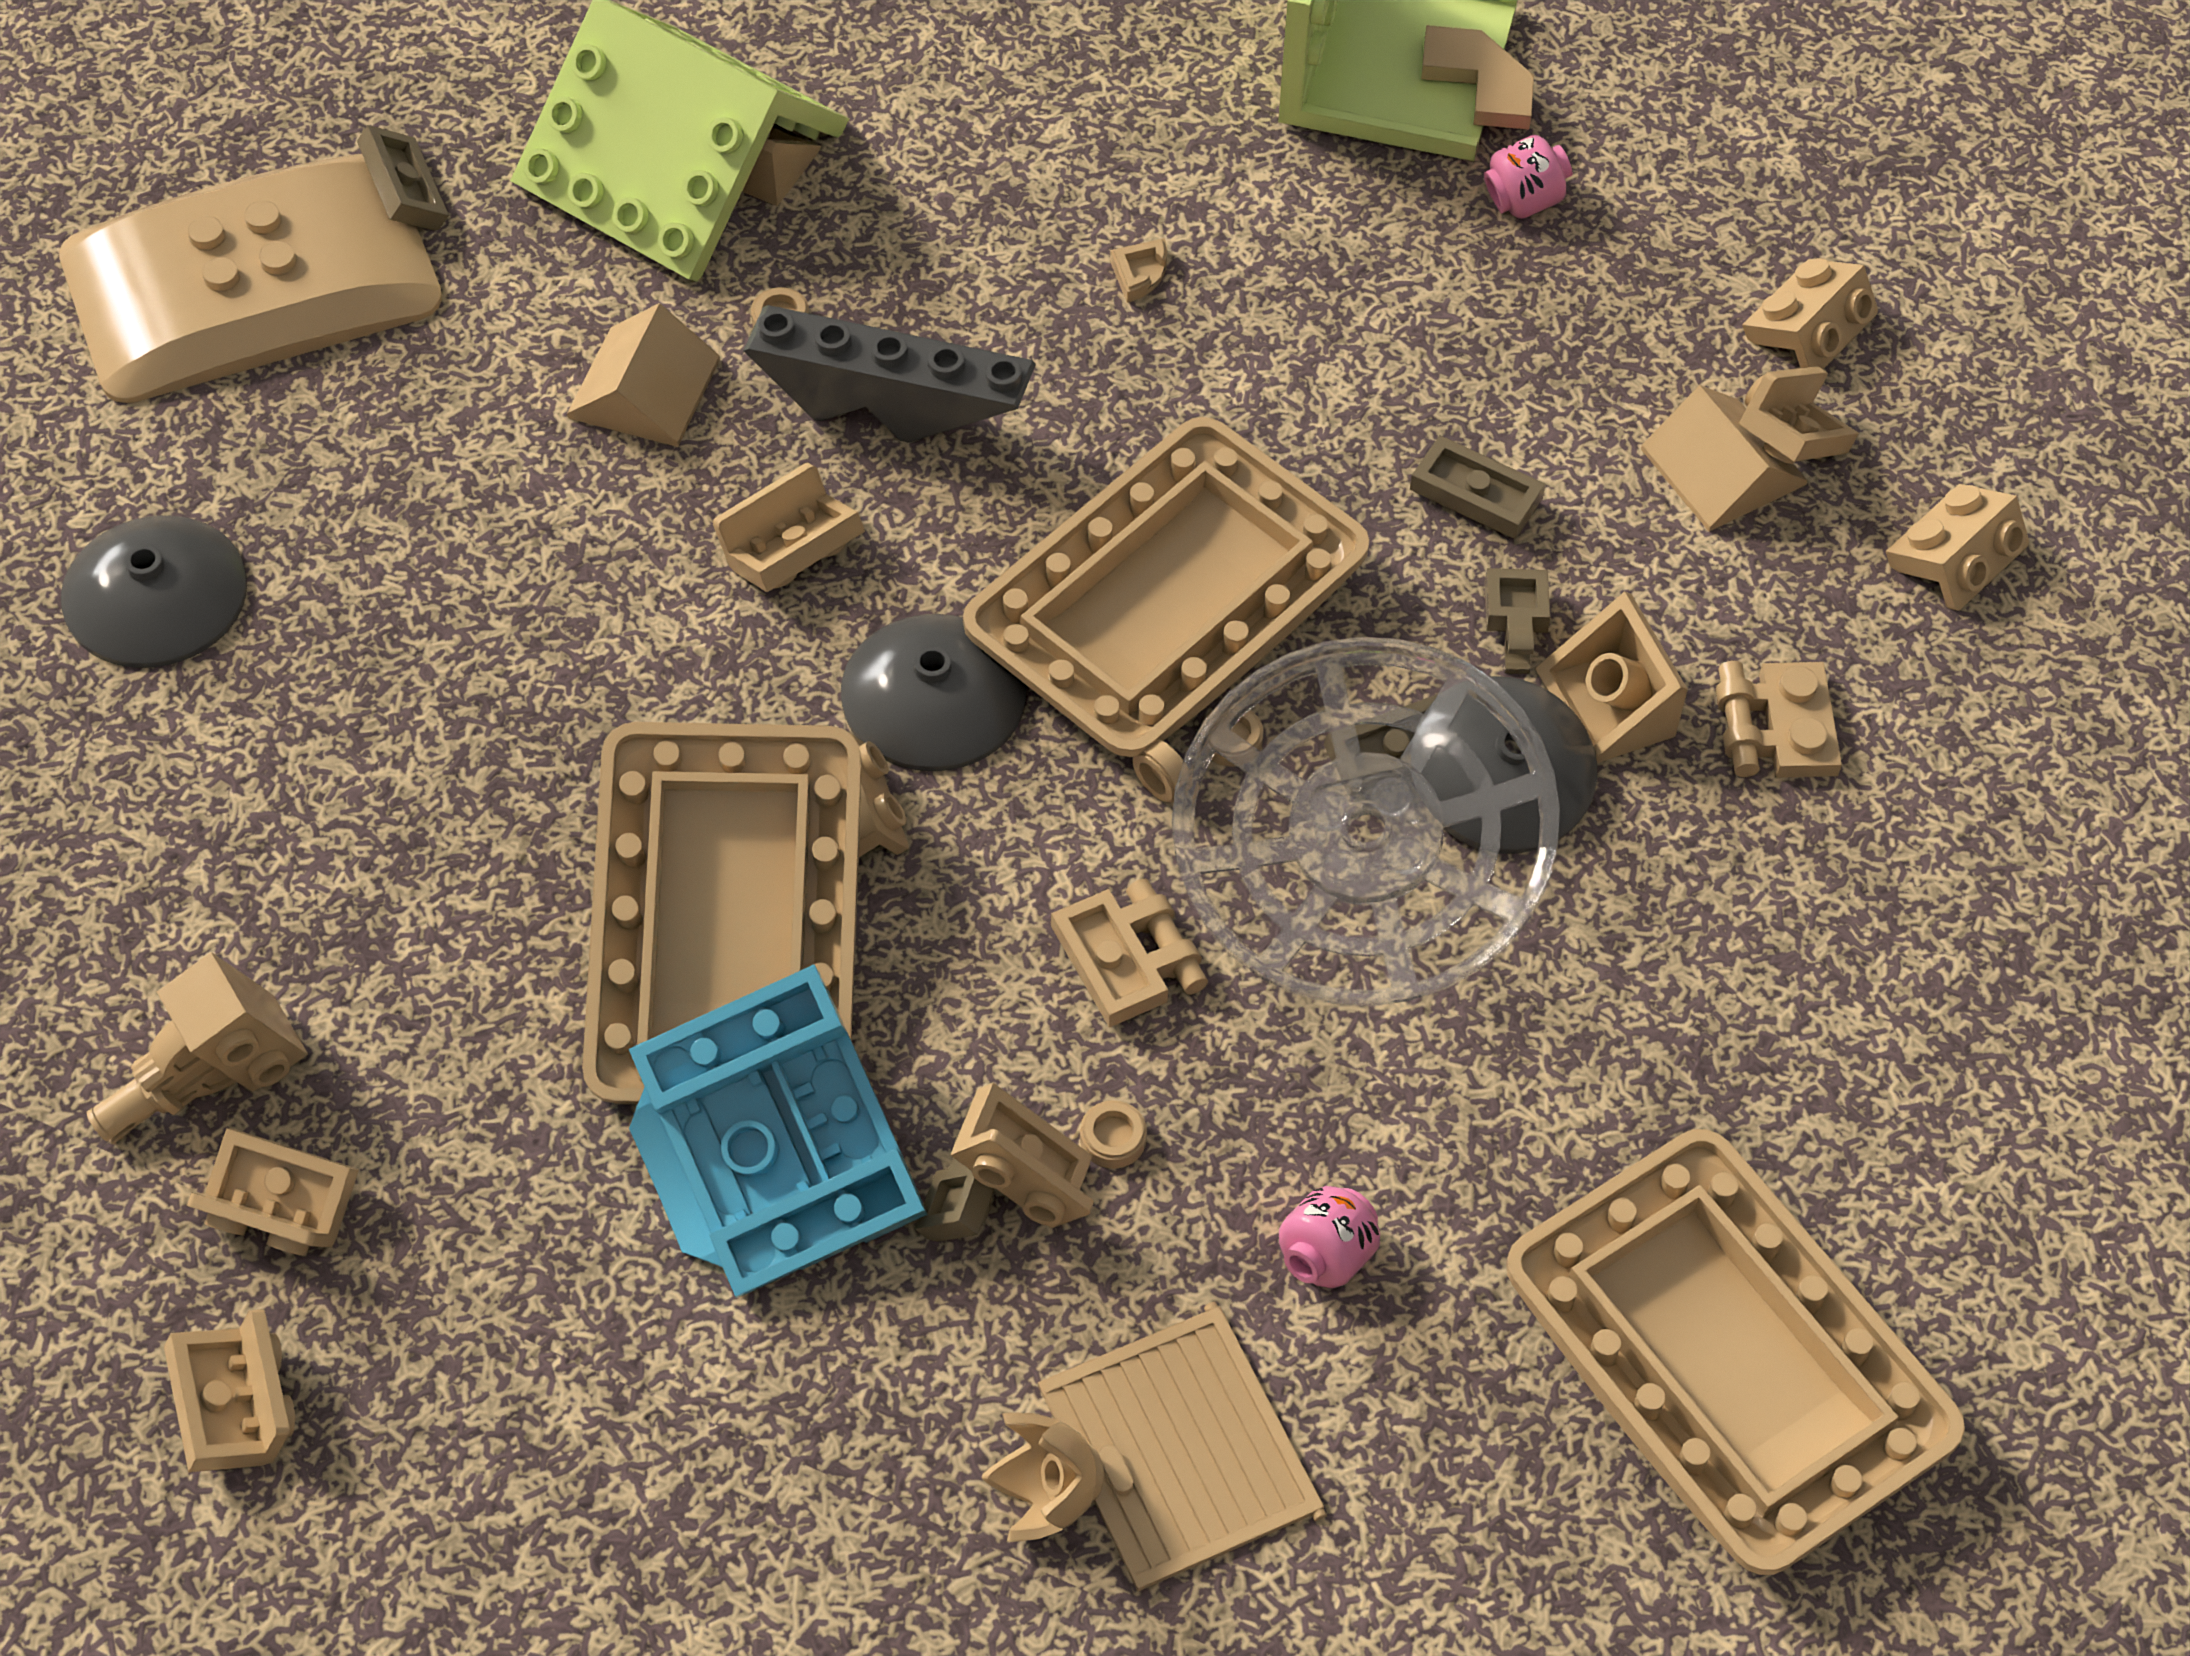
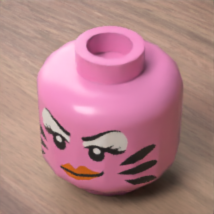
(1528, 176)
(1331, 1235)

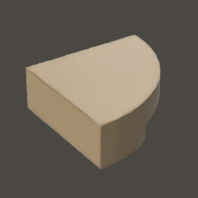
(1139, 267)

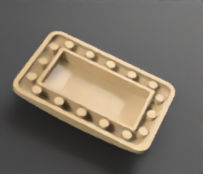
(244, 277)
(1166, 586)
(715, 876)
(1733, 1351)

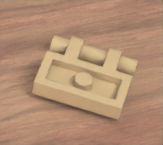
(1797, 716)
(1111, 958)

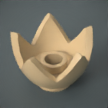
(1051, 1472)

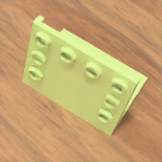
(1359, 71)
(657, 135)

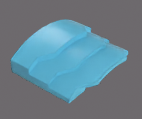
(769, 1135)

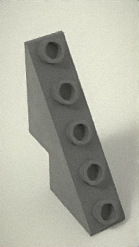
(902, 378)

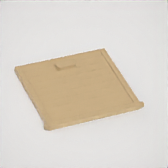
(1183, 1447)

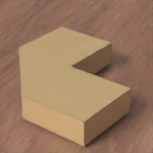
(1472, 57)

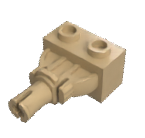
(218, 1035)

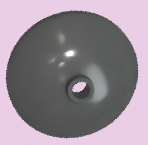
(157, 612)
(930, 716)
(1566, 745)

